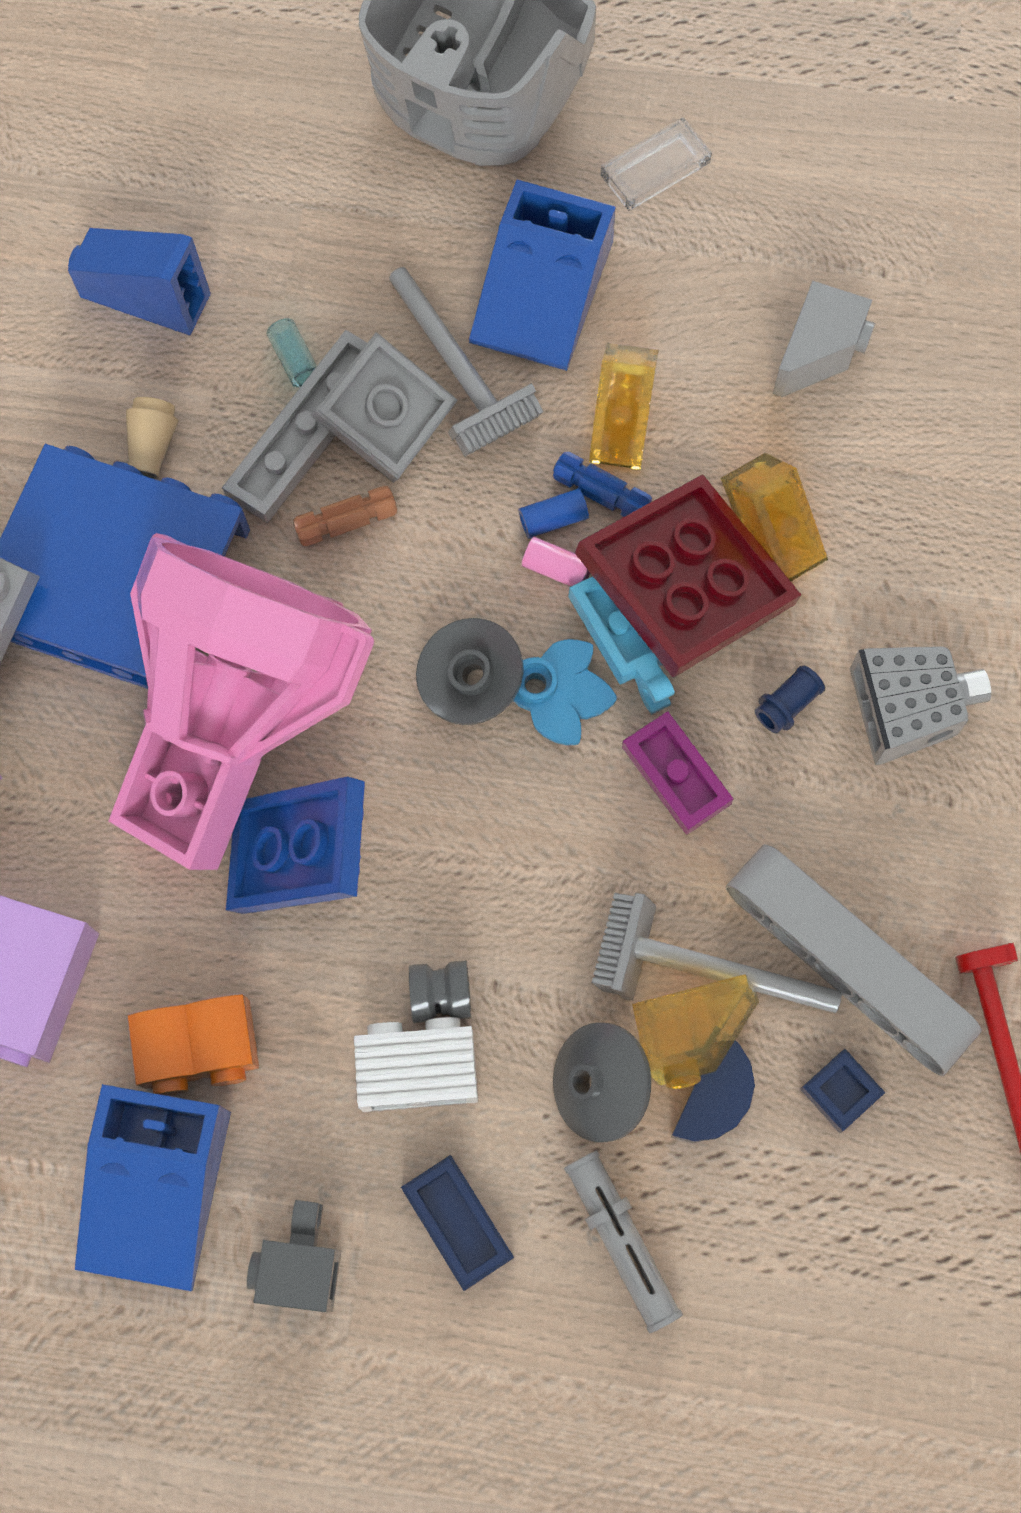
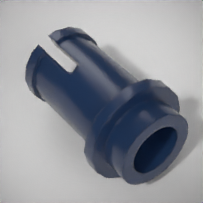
(788, 700)

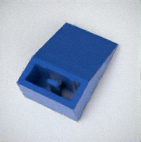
(543, 274)
(149, 1186)

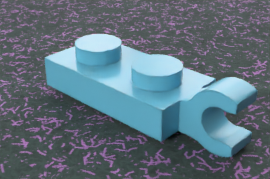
(621, 644)

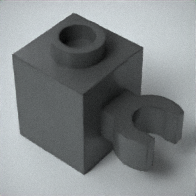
(297, 1271)

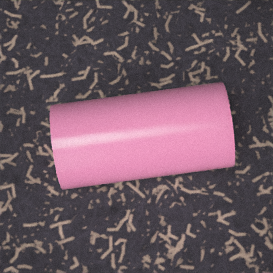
(554, 562)

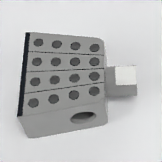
(913, 698)

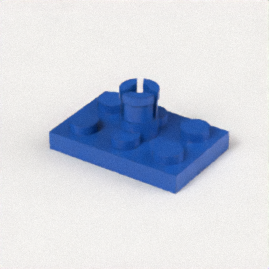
(297, 847)

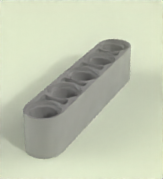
(854, 960)

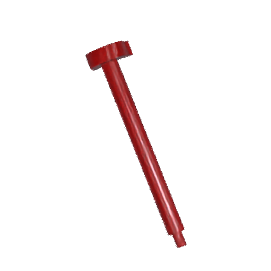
(982, 964)

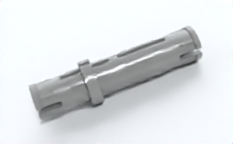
(657, 1307)

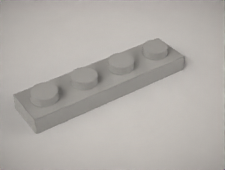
(292, 440)

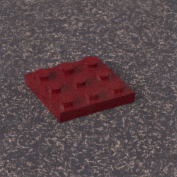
(687, 574)

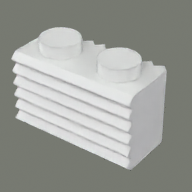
(415, 1066)

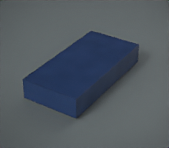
(457, 1223)

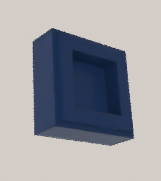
(842, 1090)

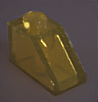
(623, 405)
(777, 513)
(693, 1029)

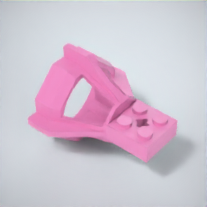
(212, 713)

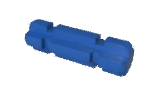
(599, 484)

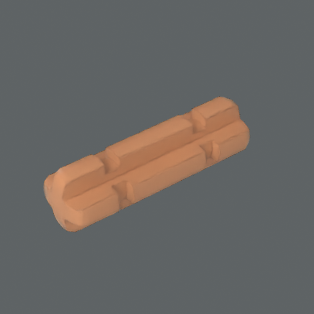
(345, 515)

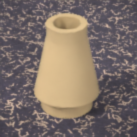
(149, 433)

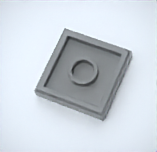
(384, 407)

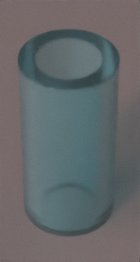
(291, 350)

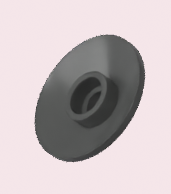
(456, 653)
(618, 1082)

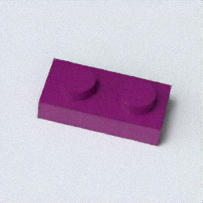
(677, 772)

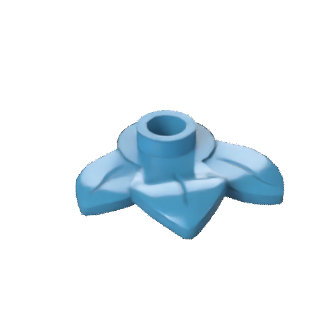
(569, 691)

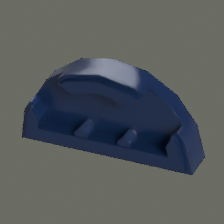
(718, 1099)

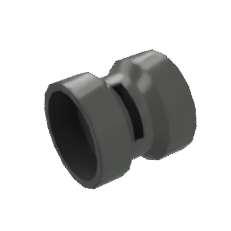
(439, 991)

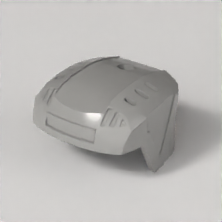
(497, 56)

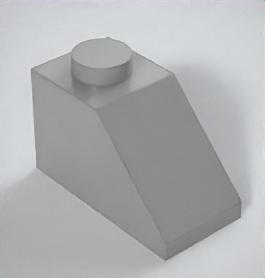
(824, 338)

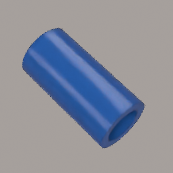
(553, 513)

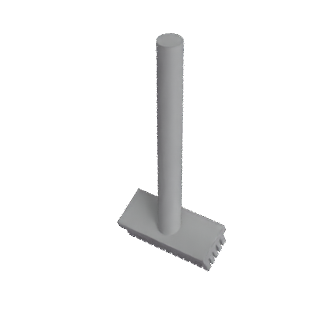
(494, 416)
(628, 946)

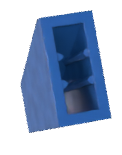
(142, 275)

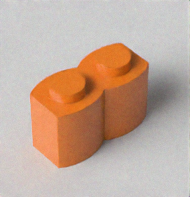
(193, 1043)

